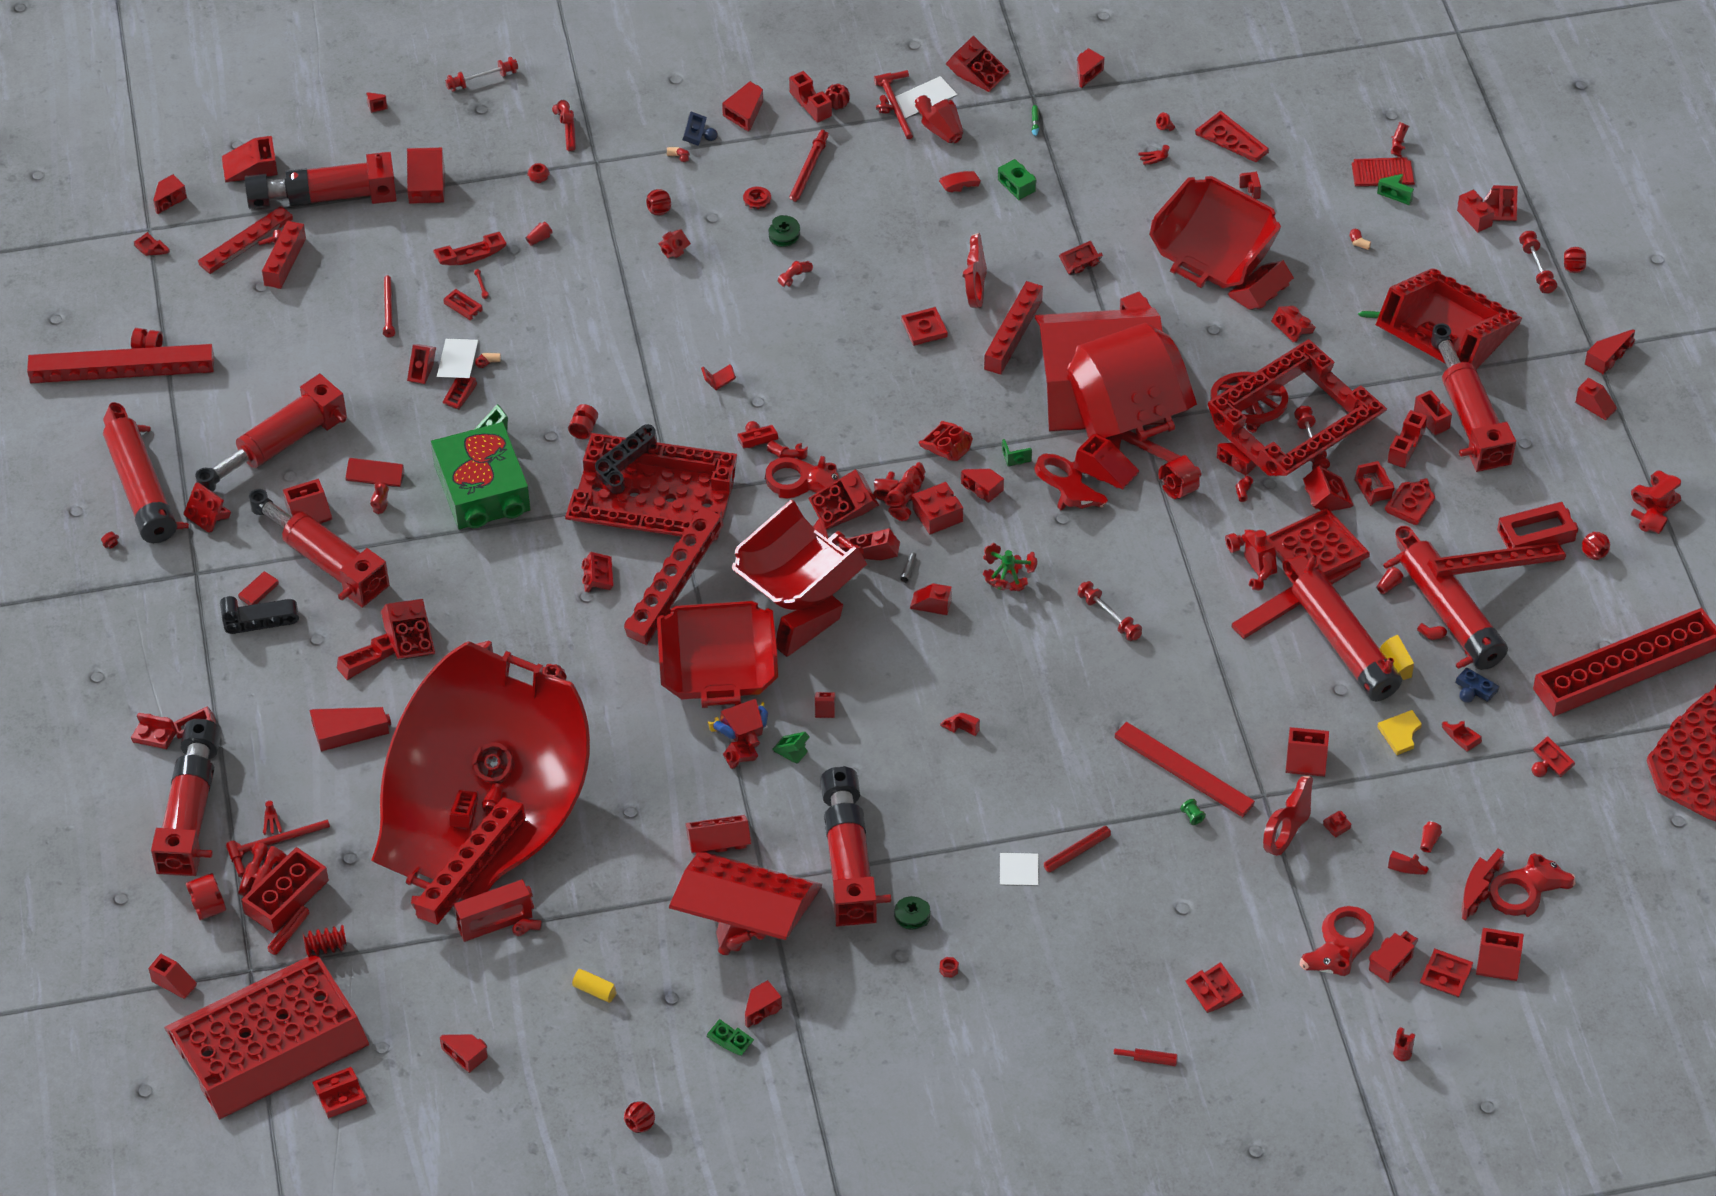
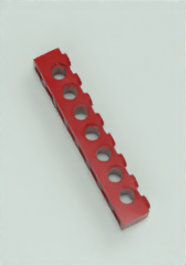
(703, 519)
(469, 861)

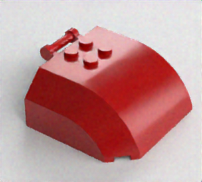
(1214, 232)
(1130, 382)
(796, 562)
(717, 651)

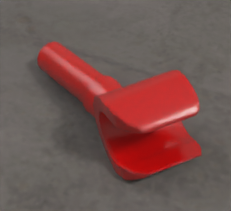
(276, 234)

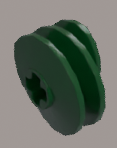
(784, 231)
(912, 913)

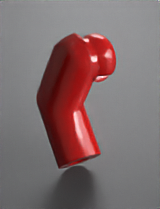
(525, 925)

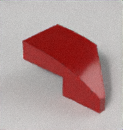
(150, 246)
(963, 721)
(1462, 735)
(1406, 864)

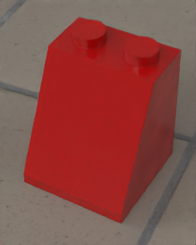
(425, 175)

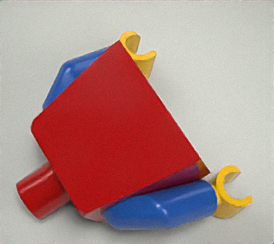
(742, 722)

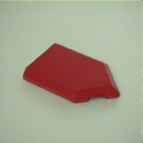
(1411, 501)

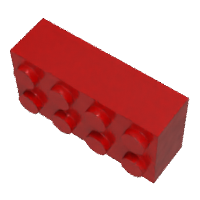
(285, 890)

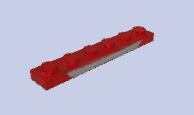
(245, 240)

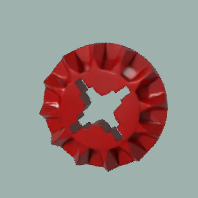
(753, 193)

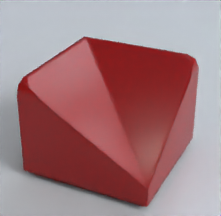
(376, 102)

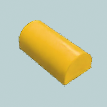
(594, 985)

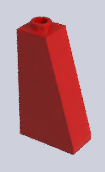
(804, 625)
(348, 725)

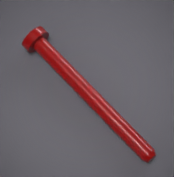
(388, 330)

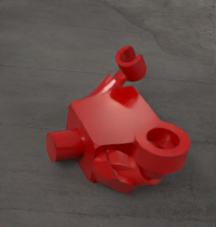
(1258, 552)
(733, 937)

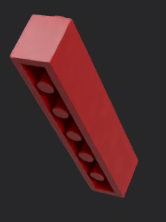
(1013, 327)

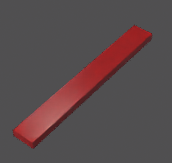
(1496, 559)
(1277, 607)
(1184, 769)

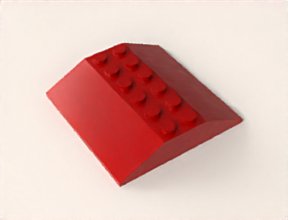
(743, 895)

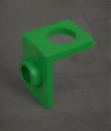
(1016, 457)

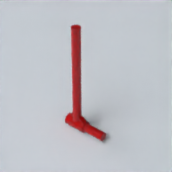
(885, 81)
(236, 850)

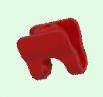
(1661, 495)

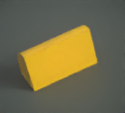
(1395, 649)

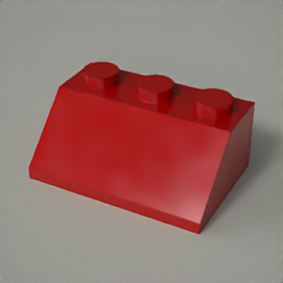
(1262, 285)
(718, 834)

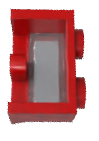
(1374, 482)

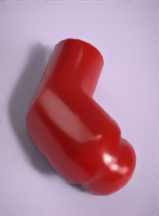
(1242, 487)
(1432, 633)

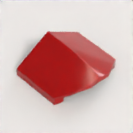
(1503, 201)

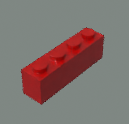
(283, 254)

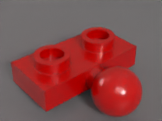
(755, 435)
(1552, 757)

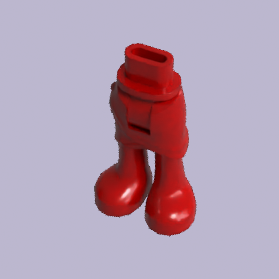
(902, 494)

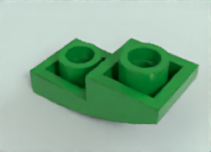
(730, 1039)

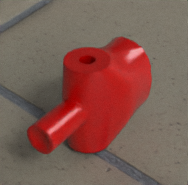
(884, 486)
(379, 498)
(1651, 520)

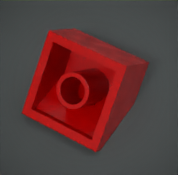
(1327, 490)

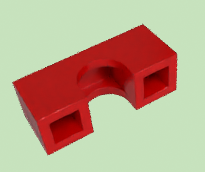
(802, 89)
(1406, 443)

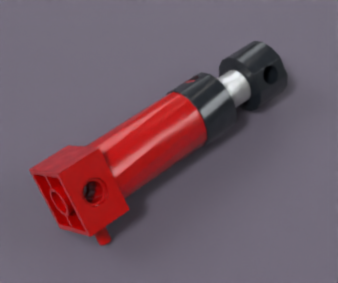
(327, 183)
(846, 834)
(176, 844)

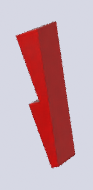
(362, 659)

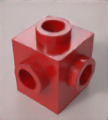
(674, 243)

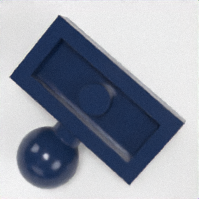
(695, 129)
(1475, 684)

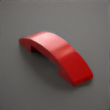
(471, 253)

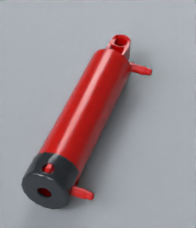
(138, 476)
(1451, 602)
(1342, 629)

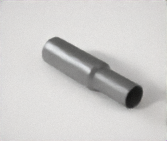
(908, 567)

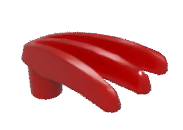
(1154, 156)
(270, 814)

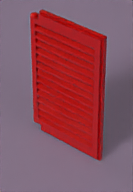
(1369, 171)

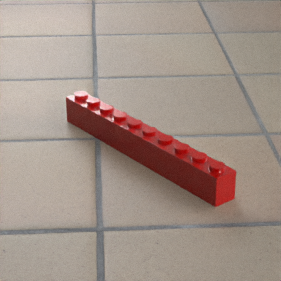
(120, 363)

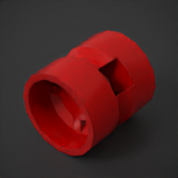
(143, 339)
(583, 421)

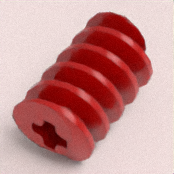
(325, 940)

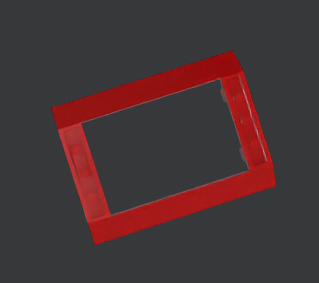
(1308, 359)

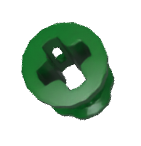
(1193, 812)

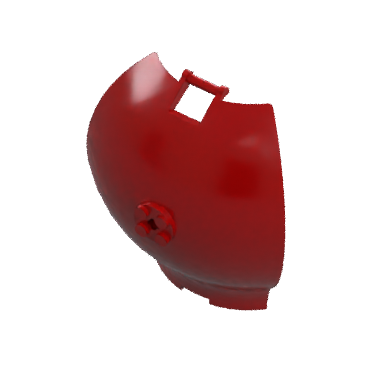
(445, 742)

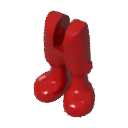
(253, 872)

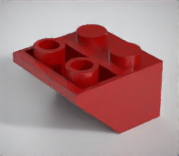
(308, 498)
(1307, 751)
(1499, 954)

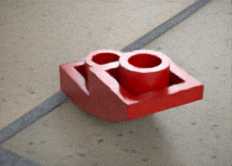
(956, 181)

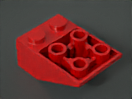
(977, 65)
(250, 159)
(1104, 462)
(844, 500)
(408, 628)

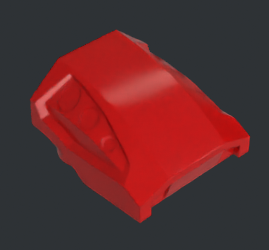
(948, 441)

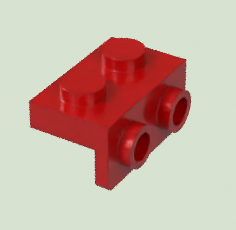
(1080, 257)
(1292, 322)

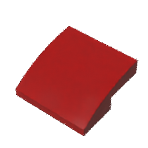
(1446, 972)
(1214, 988)
(339, 1092)

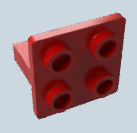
(205, 508)

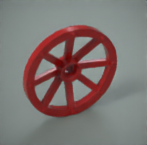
(1258, 417)

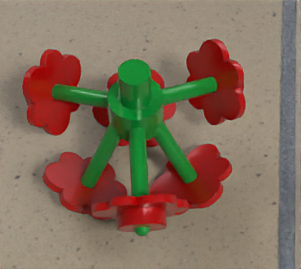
(1008, 564)

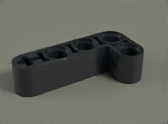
(644, 438)
(257, 616)

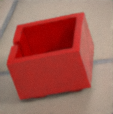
(937, 508)

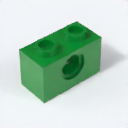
(1017, 179)

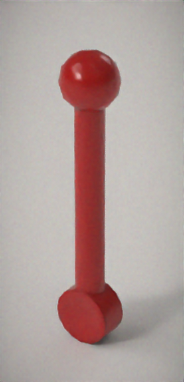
(485, 294)

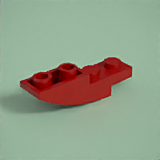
(1478, 882)

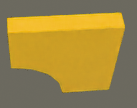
(1399, 731)

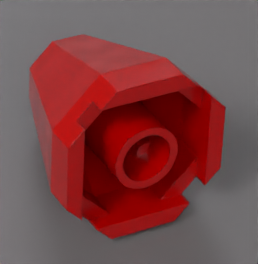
(944, 121)

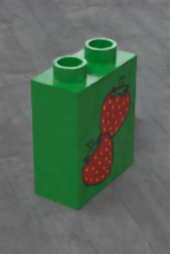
(480, 476)

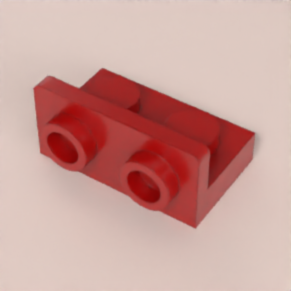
(597, 571)
(154, 731)

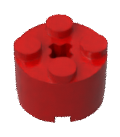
(1179, 477)
(206, 896)

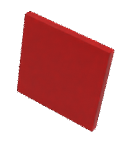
(1322, 536)

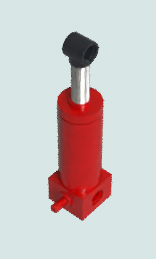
(318, 405)
(1489, 440)
(361, 573)

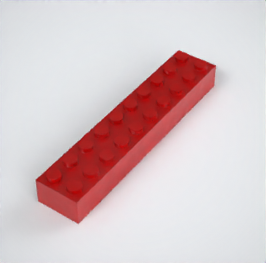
(1626, 662)

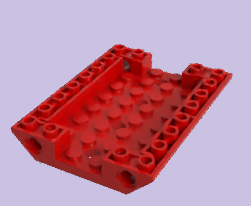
(661, 473)
(277, 1048)

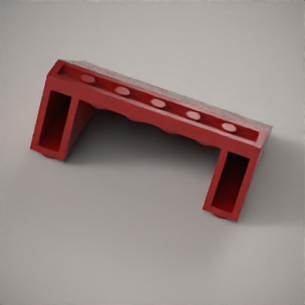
(1433, 299)

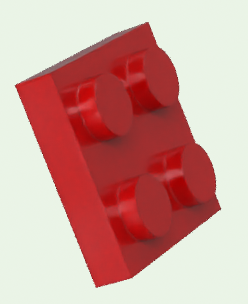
(924, 326)

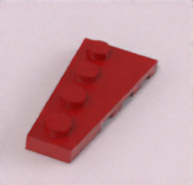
(1230, 135)

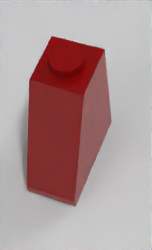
(744, 105)

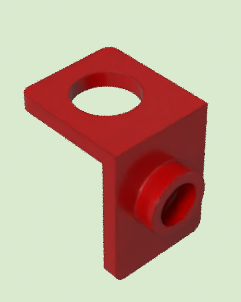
(720, 378)

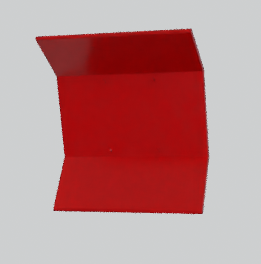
(1059, 341)

